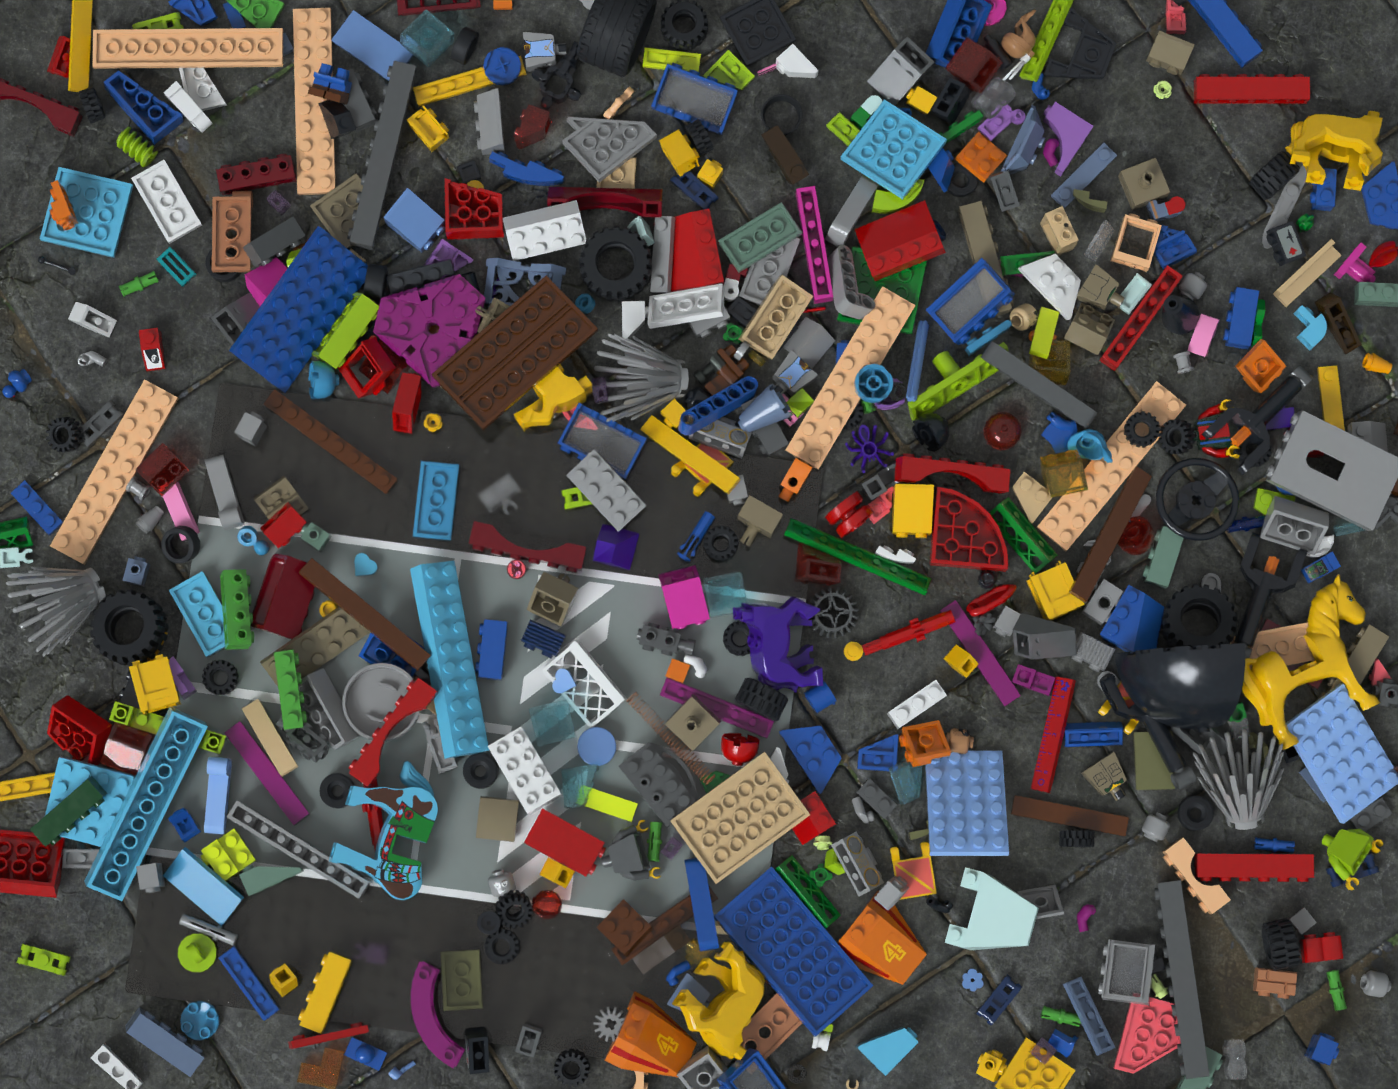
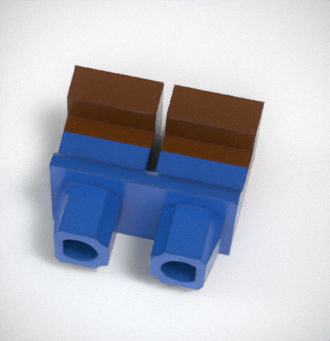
(330, 87)

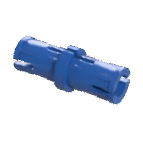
(1274, 845)

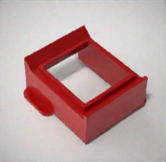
(378, 359)

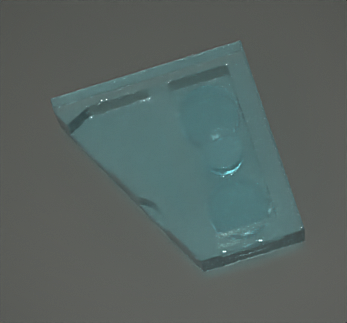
(906, 781)
(577, 784)

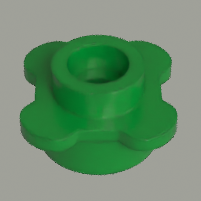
(1305, 222)
(733, 328)
(820, 880)

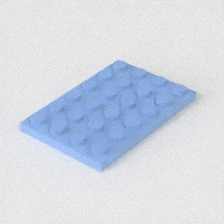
(1342, 753)
(967, 805)

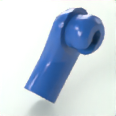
(1039, 89)
(677, 970)

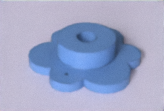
(967, 984)

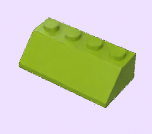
(346, 330)

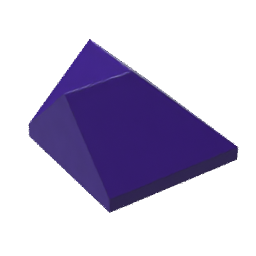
(615, 547)

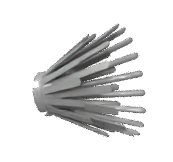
(655, 377)
(74, 602)
(1243, 802)

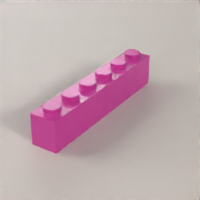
(814, 244)

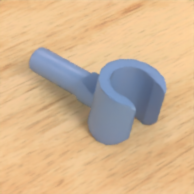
(395, 1073)

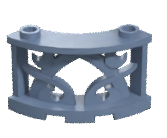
(505, 267)

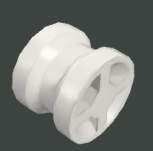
(821, 1041)

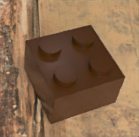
(625, 928)

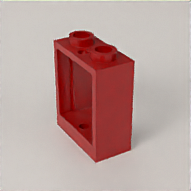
(407, 402)

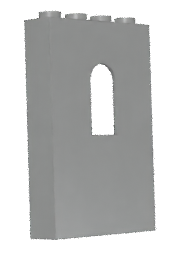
(1362, 484)

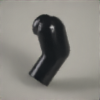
(936, 905)

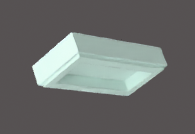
(1134, 292)

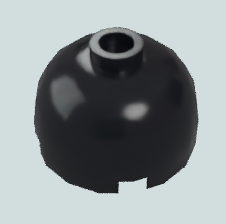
(931, 430)

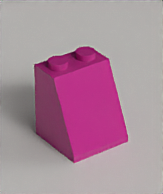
(264, 278)
(684, 597)

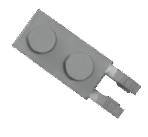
(437, 750)

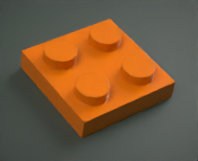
(981, 157)

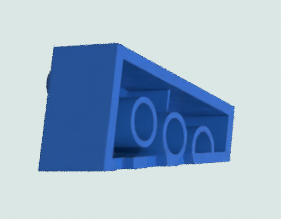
(146, 111)

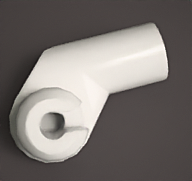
(698, 664)

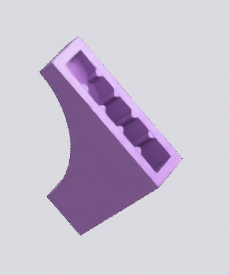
(1069, 130)

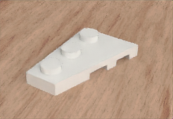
(201, 88)

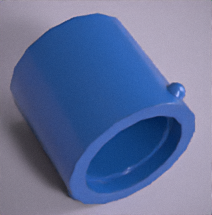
(820, 697)

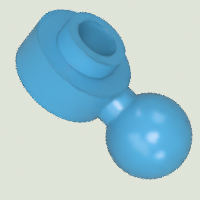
(585, 303)
(260, 546)

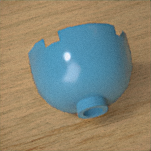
(322, 379)
(873, 383)

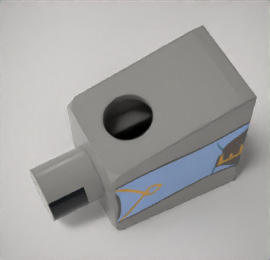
(541, 50)
(793, 375)

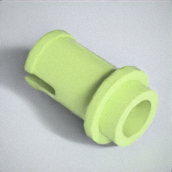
(1158, 987)

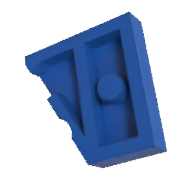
(197, 10)
(879, 755)

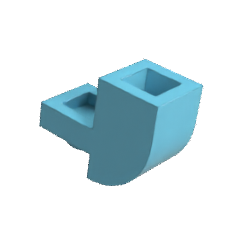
(1315, 327)

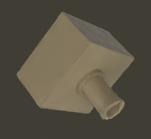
(1143, 183)
(759, 519)
(552, 598)
(692, 722)

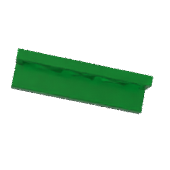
(11, 529)
(1025, 533)
(792, 879)

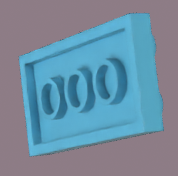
(201, 611)

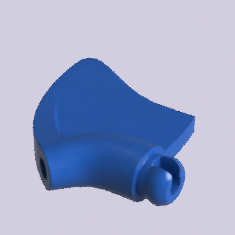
(1059, 432)

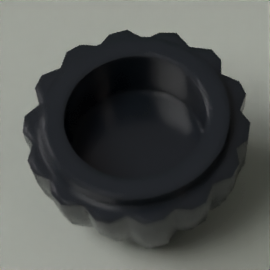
(986, 579)

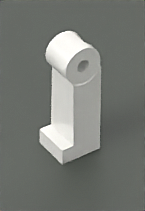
(187, 107)
(116, 1068)

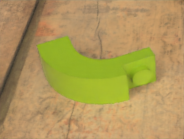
(889, 203)

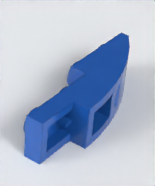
(533, 174)

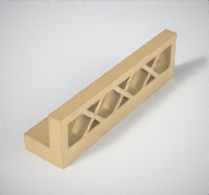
(1307, 274)

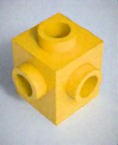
(985, 1065)

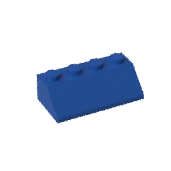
(958, 21)

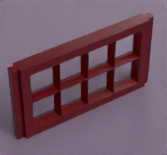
(403, 9)

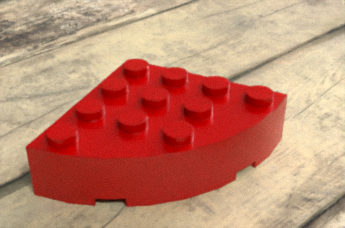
(965, 534)

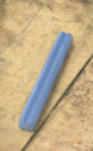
(917, 361)

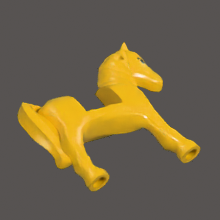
(1270, 679)

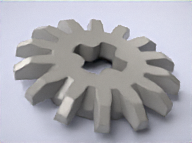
(603, 1020)

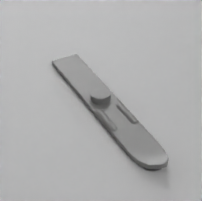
(1285, 202)

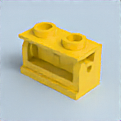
(428, 128)
(679, 152)

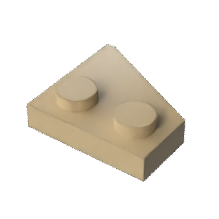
(1031, 496)

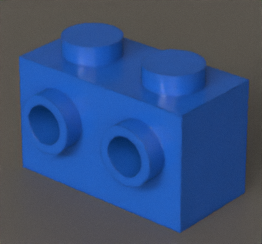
(1324, 195)
(1322, 1048)

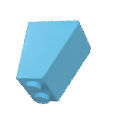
(889, 1048)

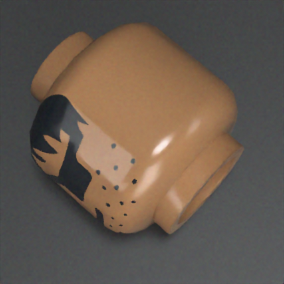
(959, 740)

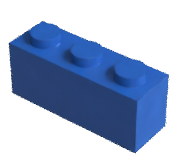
(1241, 318)
(492, 649)

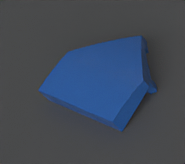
(1173, 247)

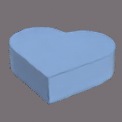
(564, 681)

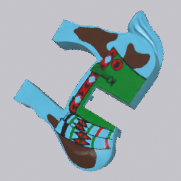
(410, 815)

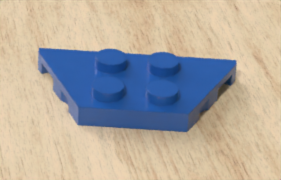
(1381, 197)
(813, 753)

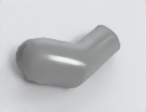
(91, 357)
(860, 811)

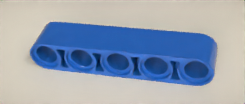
(713, 412)
(701, 905)

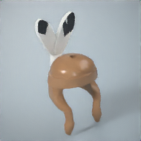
(1019, 44)

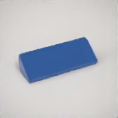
(1093, 734)

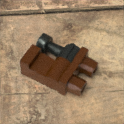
(725, 368)

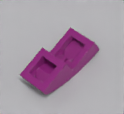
(1034, 680)

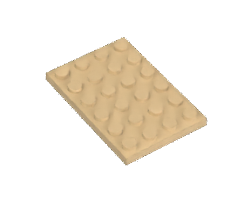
(740, 817)

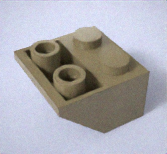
(1089, 328)

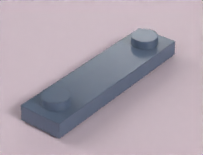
(1084, 175)
(1089, 1016)

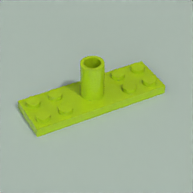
(955, 382)

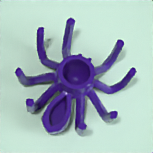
(869, 448)

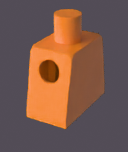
(798, 470)

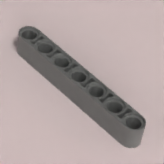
(1039, 385)

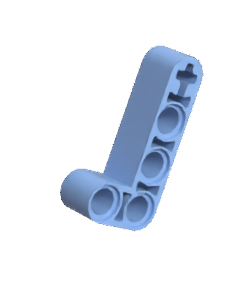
(217, 794)

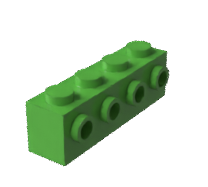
(236, 609)
(288, 686)

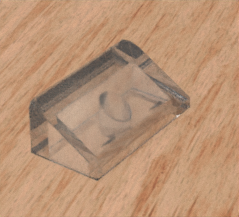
(1099, 241)

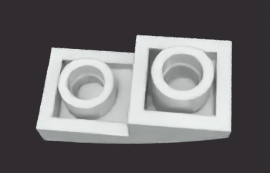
(902, 557)

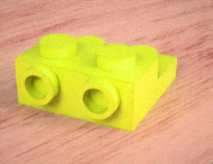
(228, 855)

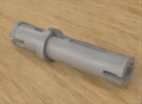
(229, 938)

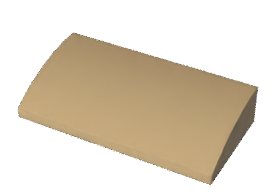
(775, 317)

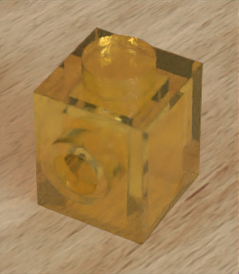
(694, 954)

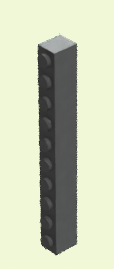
(383, 155)
(1183, 980)

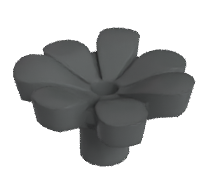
(983, 623)

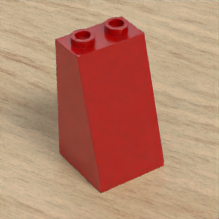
(565, 843)

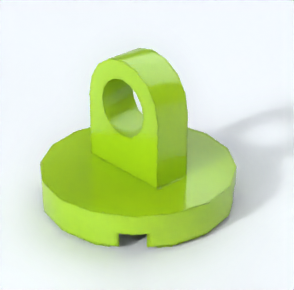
(197, 952)

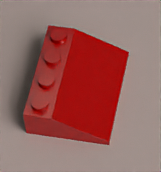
(899, 241)
(695, 252)
(28, 865)

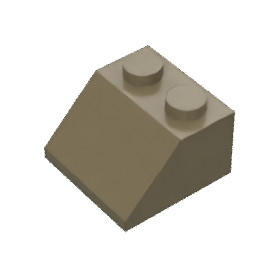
(1169, 53)

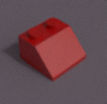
(817, 822)

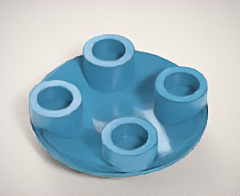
(199, 1020)

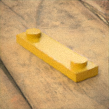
(1330, 396)

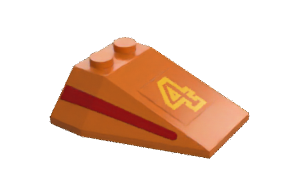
(882, 943)
(650, 1040)

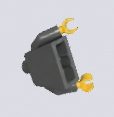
(628, 854)

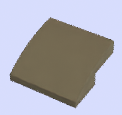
(277, 495)
(497, 819)

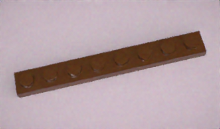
(330, 441)

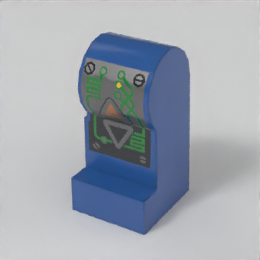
(1320, 567)

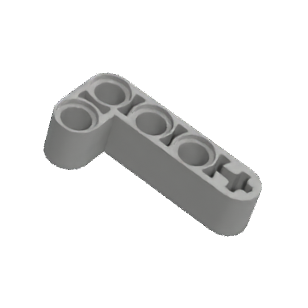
(851, 211)
(844, 285)
(224, 492)

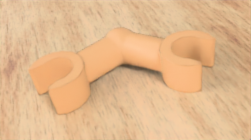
(611, 112)

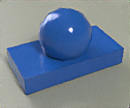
(365, 1053)

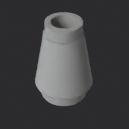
(149, 519)

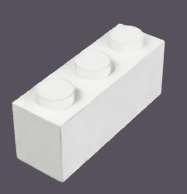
(916, 704)

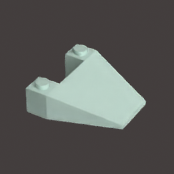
(998, 916)

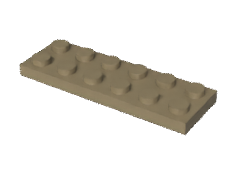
(320, 643)

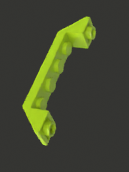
(151, 722)

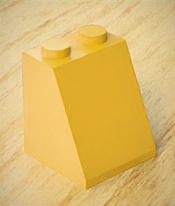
(912, 510)

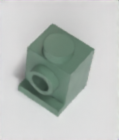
(318, 542)

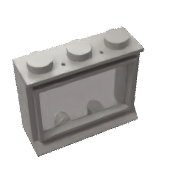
(1127, 972)

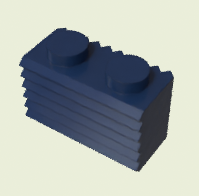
(543, 638)

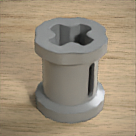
(1183, 362)
(138, 488)

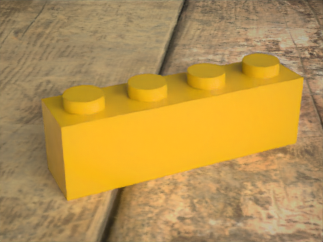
(326, 991)

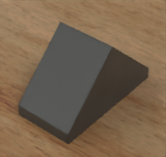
(529, 1039)

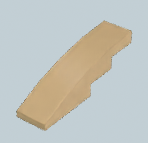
(270, 737)

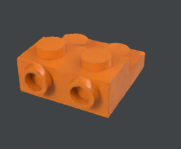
(61, 208)
(1260, 366)
(924, 743)

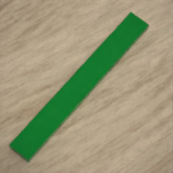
(857, 556)

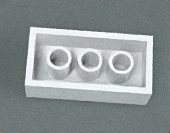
(544, 230)

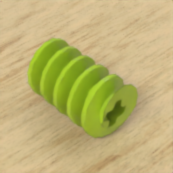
(135, 147)

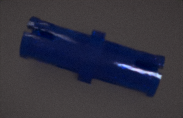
(1246, 524)

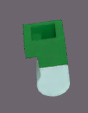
(865, 111)

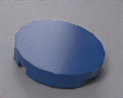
(502, 66)

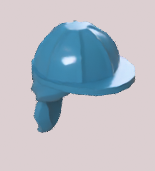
(1090, 445)

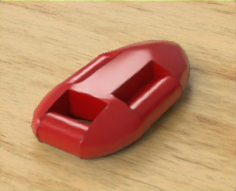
(990, 599)

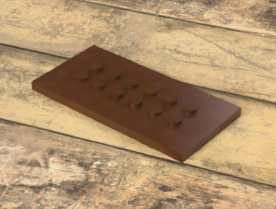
(514, 352)

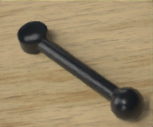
(71, 270)

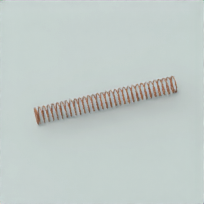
(710, 779)

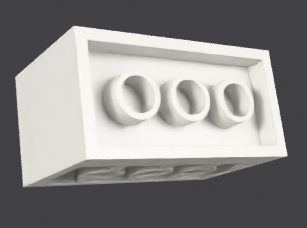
(525, 770)

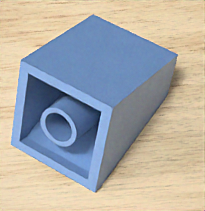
(414, 221)

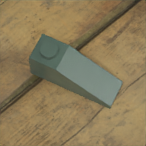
(260, 877)

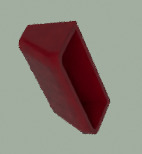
(283, 598)

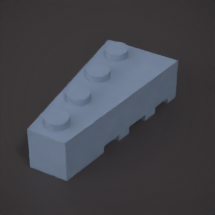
(164, 1042)

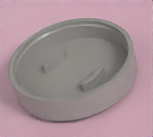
(372, 695)

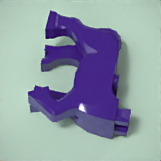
(771, 641)

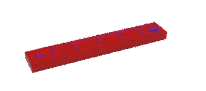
(1053, 734)

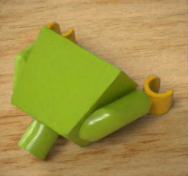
(1348, 851)

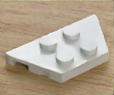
(1054, 282)

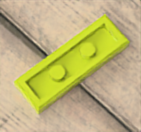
(660, 58)
(1044, 332)
(611, 804)

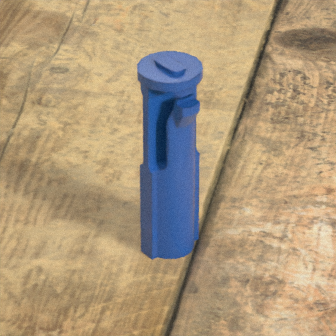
(699, 532)

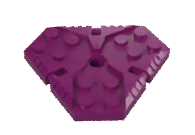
(405, 323)

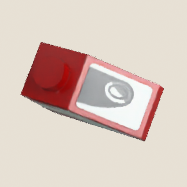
(152, 349)

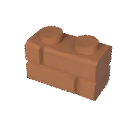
(1277, 982)

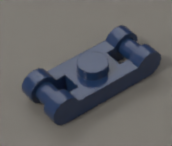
(694, 189)
(1372, 869)
(999, 1000)

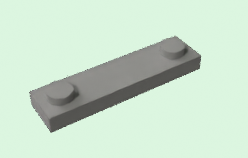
(662, 254)

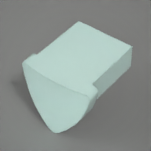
(643, 229)

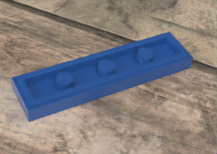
(249, 983)

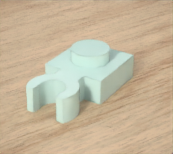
(11, 557)

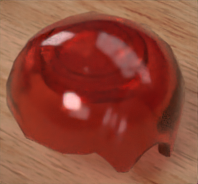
(547, 904)

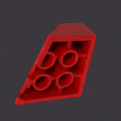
(472, 212)
(78, 730)

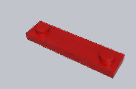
(301, 1041)

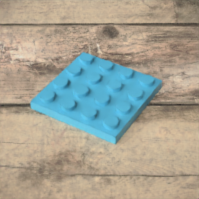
(893, 149)
(99, 209)
(70, 776)

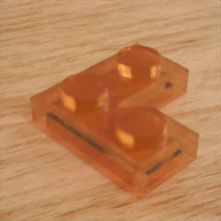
(326, 1074)

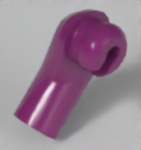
(1048, 152)
(1083, 915)

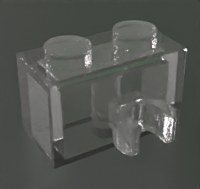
(499, 494)

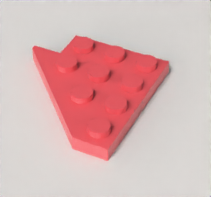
(1146, 1035)

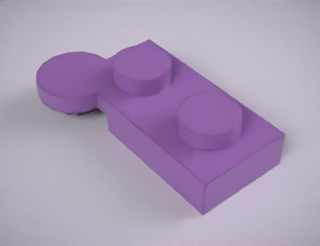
(993, 127)

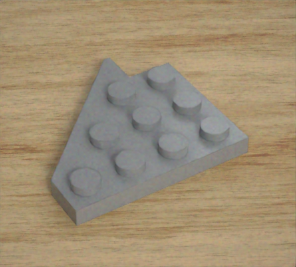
(606, 143)

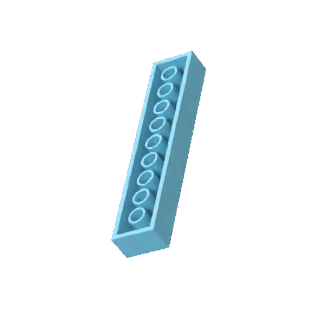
(451, 659)
(145, 803)

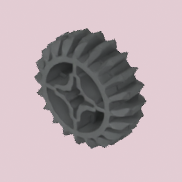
(849, 610)

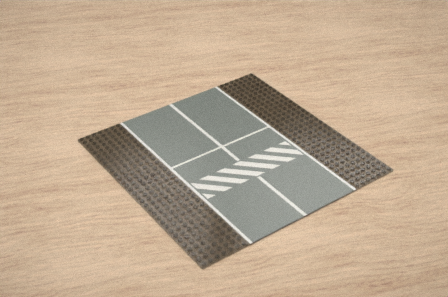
(562, 962)

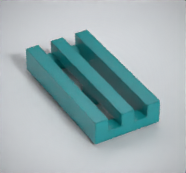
(186, 278)

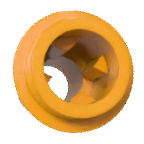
(1376, 364)

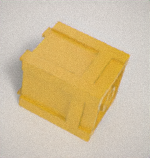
(1052, 593)
(154, 685)

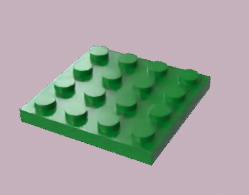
(904, 283)

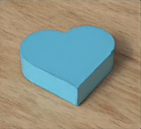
(364, 565)

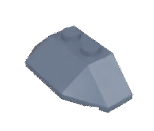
(1025, 143)

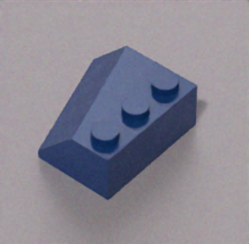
(1134, 622)

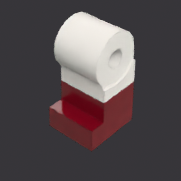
(731, 283)

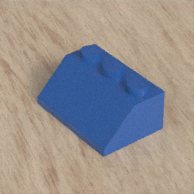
(377, 652)

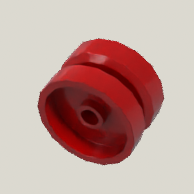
(848, 513)

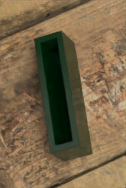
(68, 811)

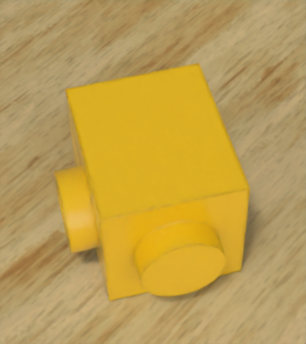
(920, 99)
(710, 173)
(672, 414)
(961, 661)
(557, 872)
(283, 980)

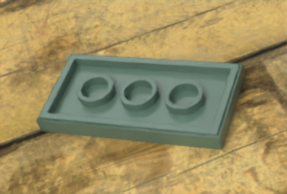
(760, 237)

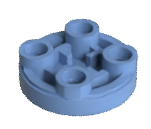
(596, 746)

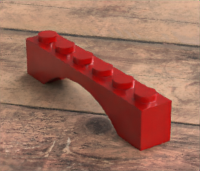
(989, 479)
(417, 699)

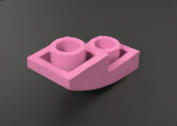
(1203, 335)

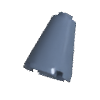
(764, 410)

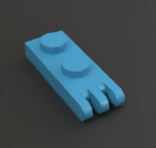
(988, 336)

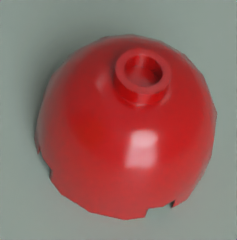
(739, 748)

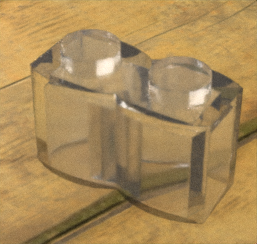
(993, 98)
(1234, 1065)

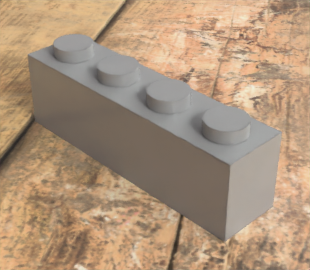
(326, 709)

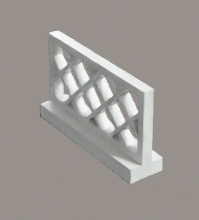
(599, 677)

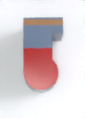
(1165, 210)

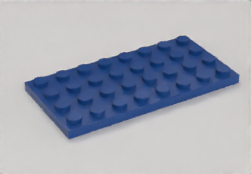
(300, 309)
(793, 951)

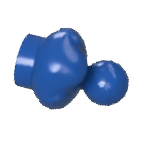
(19, 382)

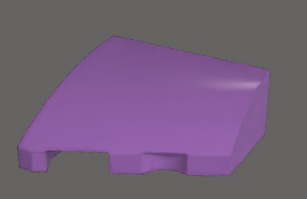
(446, 251)
(181, 681)

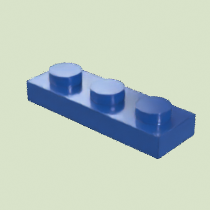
(37, 507)

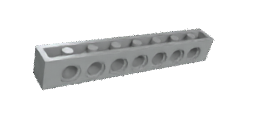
(298, 849)

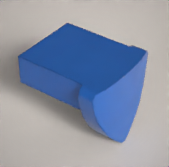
(1062, 1042)

